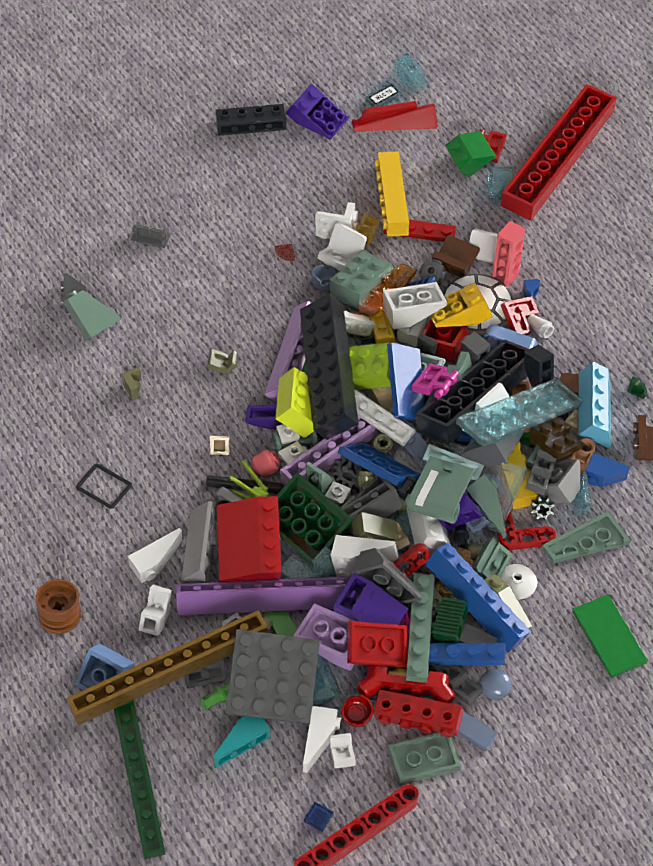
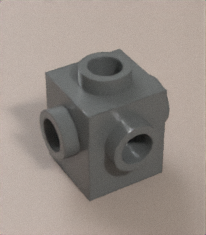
(439, 273)

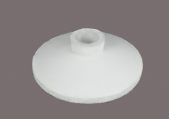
(521, 588)

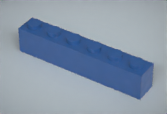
(480, 598)

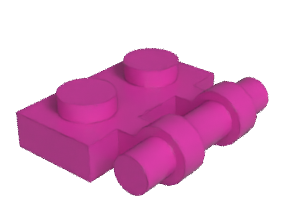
(431, 378)

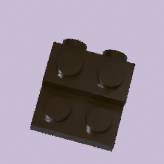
(555, 438)

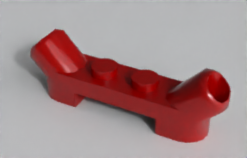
(378, 679)

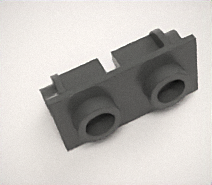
(150, 236)

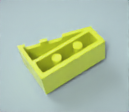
(294, 402)

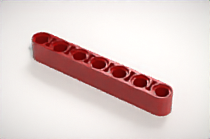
(363, 825)

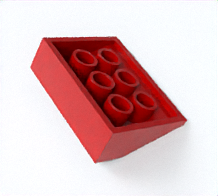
(249, 540)

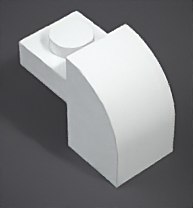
(157, 610)

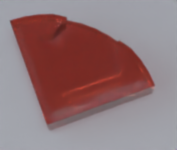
(285, 251)

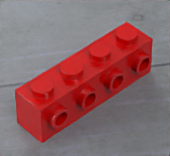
(418, 713)

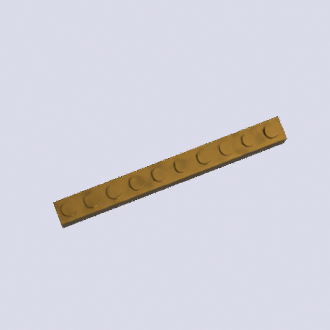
(161, 670)

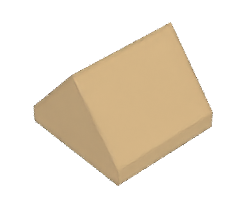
(219, 445)

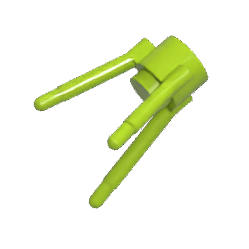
(255, 492)

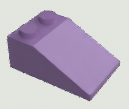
(331, 631)

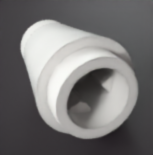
(540, 326)

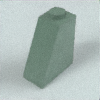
(89, 313)

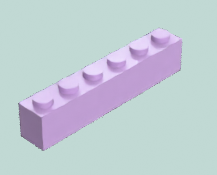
(290, 353)
(326, 452)

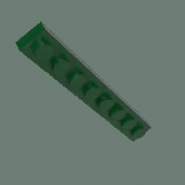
(139, 781)

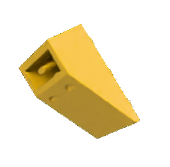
(463, 308)

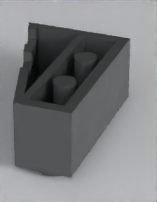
(375, 498)

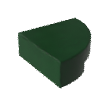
(637, 388)

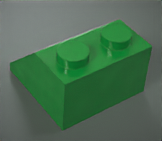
(470, 152)

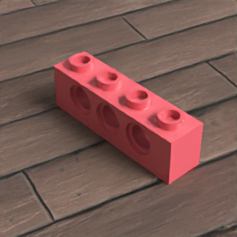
(508, 253)

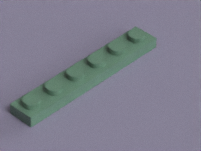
(420, 630)

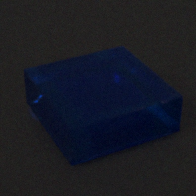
(318, 816)

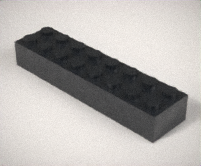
(500, 365)
(328, 367)

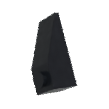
(539, 365)

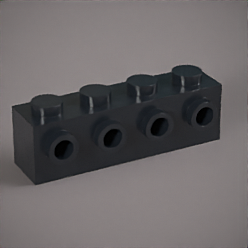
(250, 119)

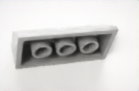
(198, 544)

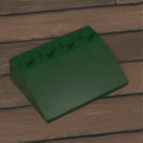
(309, 518)

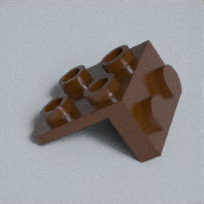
(643, 439)

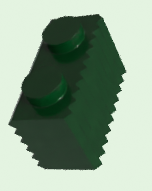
(449, 620)

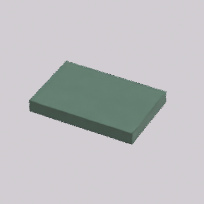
(423, 757)

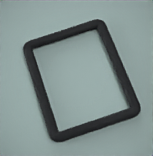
(97, 498)

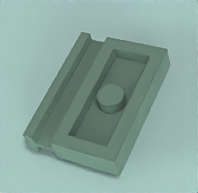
(492, 559)

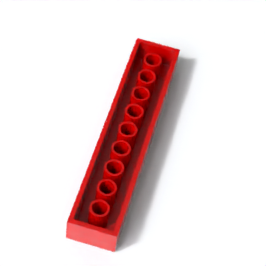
(558, 152)

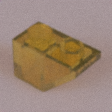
(368, 226)

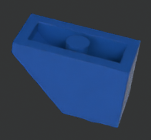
(604, 471)

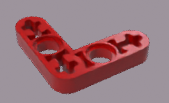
(515, 536)

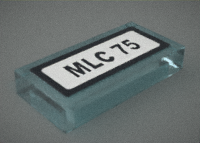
(383, 96)

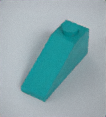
(245, 735)

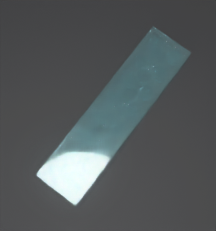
(519, 412)

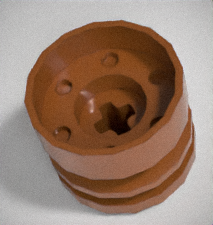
(58, 606)

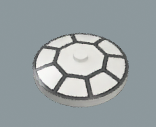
(494, 293)

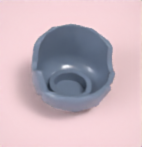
(321, 277)
(495, 684)

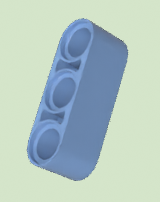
(496, 334)

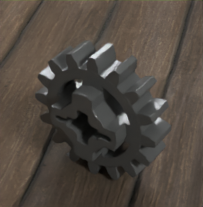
(345, 472)

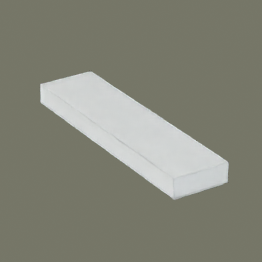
(383, 420)

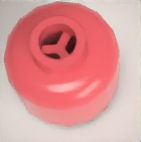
(265, 463)

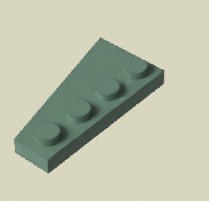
(589, 538)

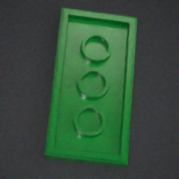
(609, 636)

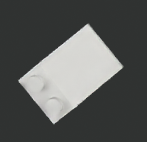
(412, 304)
(347, 550)

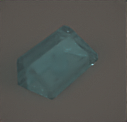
(582, 503)

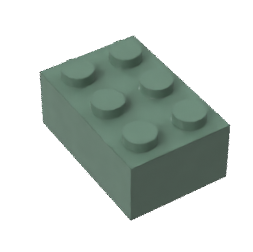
(358, 277)

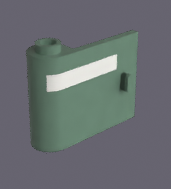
(440, 490)

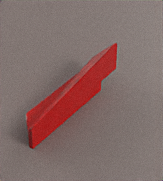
(397, 117)

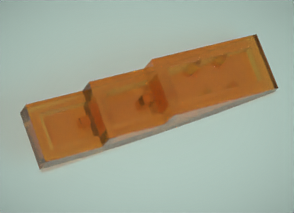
(396, 278)

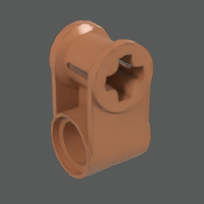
(584, 456)

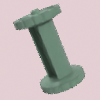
(312, 438)

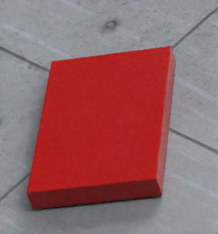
(377, 644)

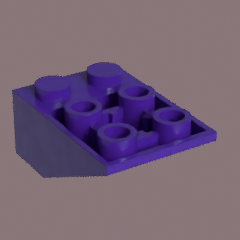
(317, 113)
(368, 603)

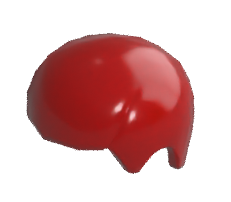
(357, 711)

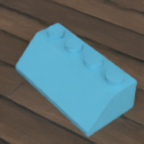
(595, 410)

